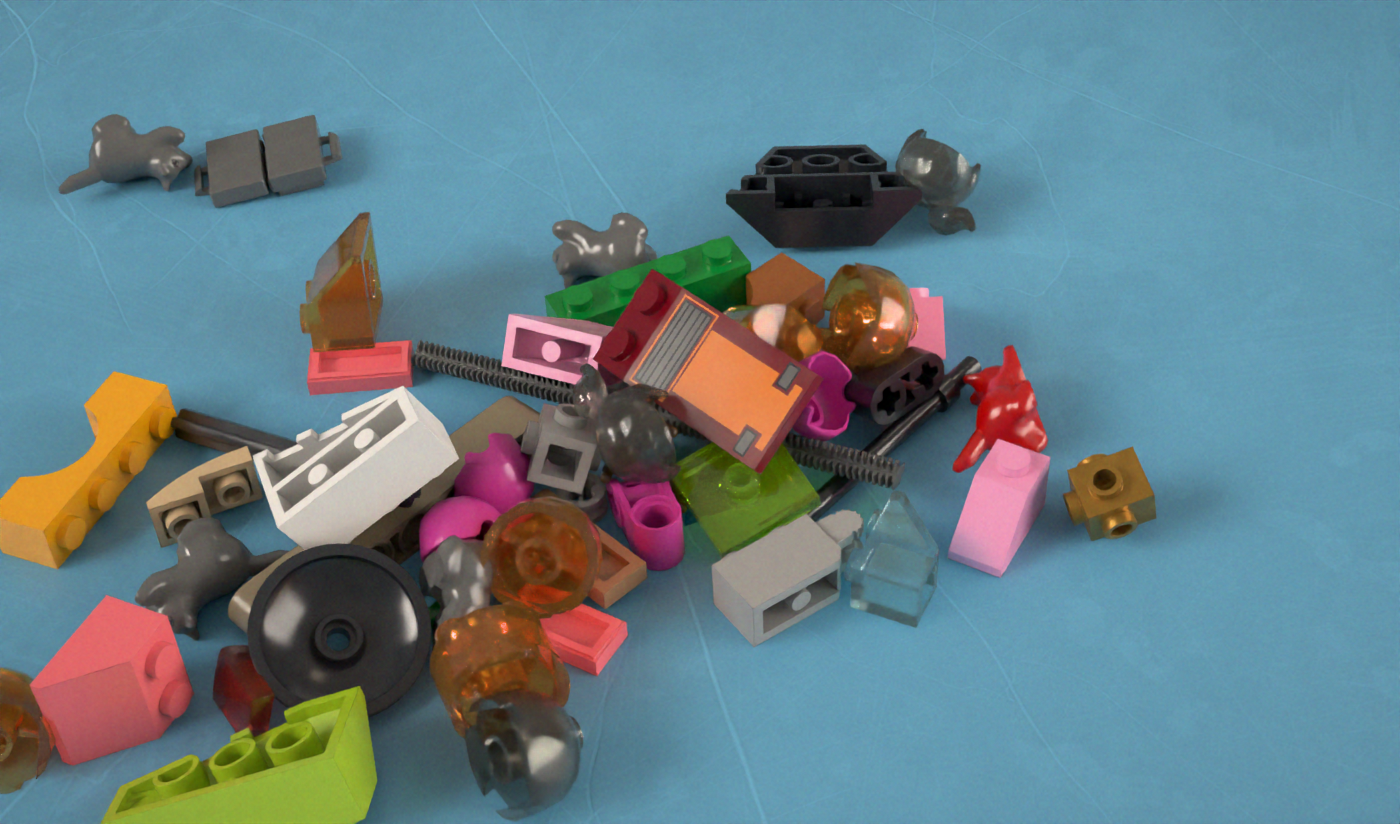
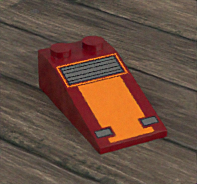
(714, 370)

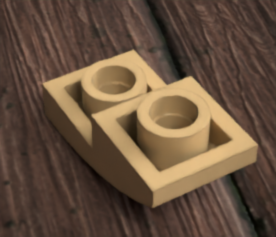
(204, 492)

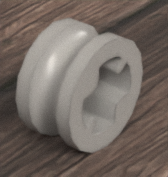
(594, 489)

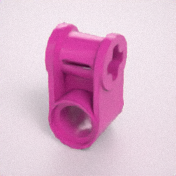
(649, 521)

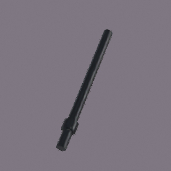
(899, 431)

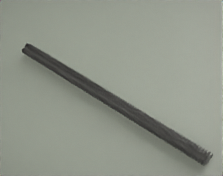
(804, 452)

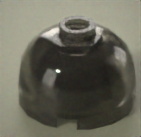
(524, 750)

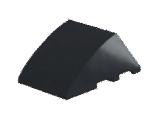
(822, 196)

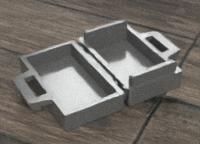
(288, 163)

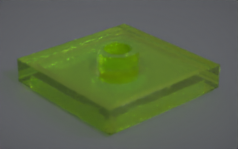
(737, 502)

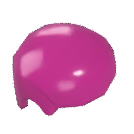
(828, 409)
(496, 474)
(458, 516)

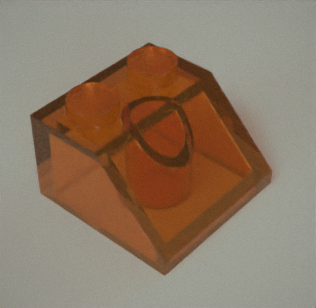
(345, 292)

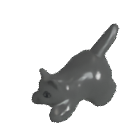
(124, 155)
(603, 252)
(207, 568)
(456, 579)

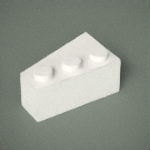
(355, 472)

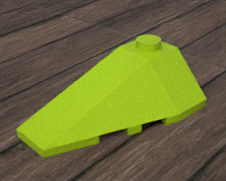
(298, 773)

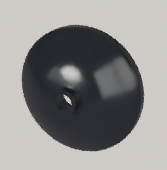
(345, 593)

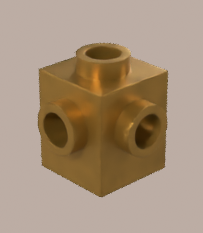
(1110, 495)

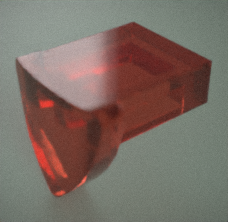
(241, 691)

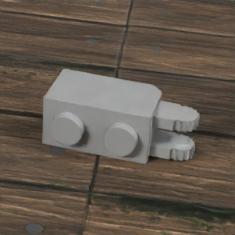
(785, 574)

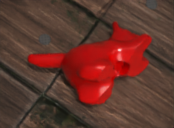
(1004, 411)

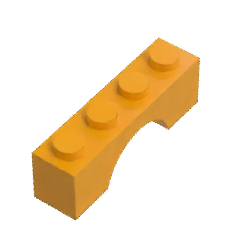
(53, 512)

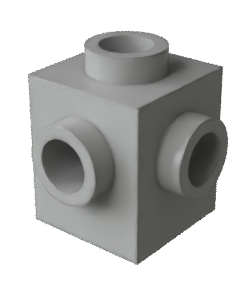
(560, 448)

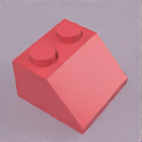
(113, 682)

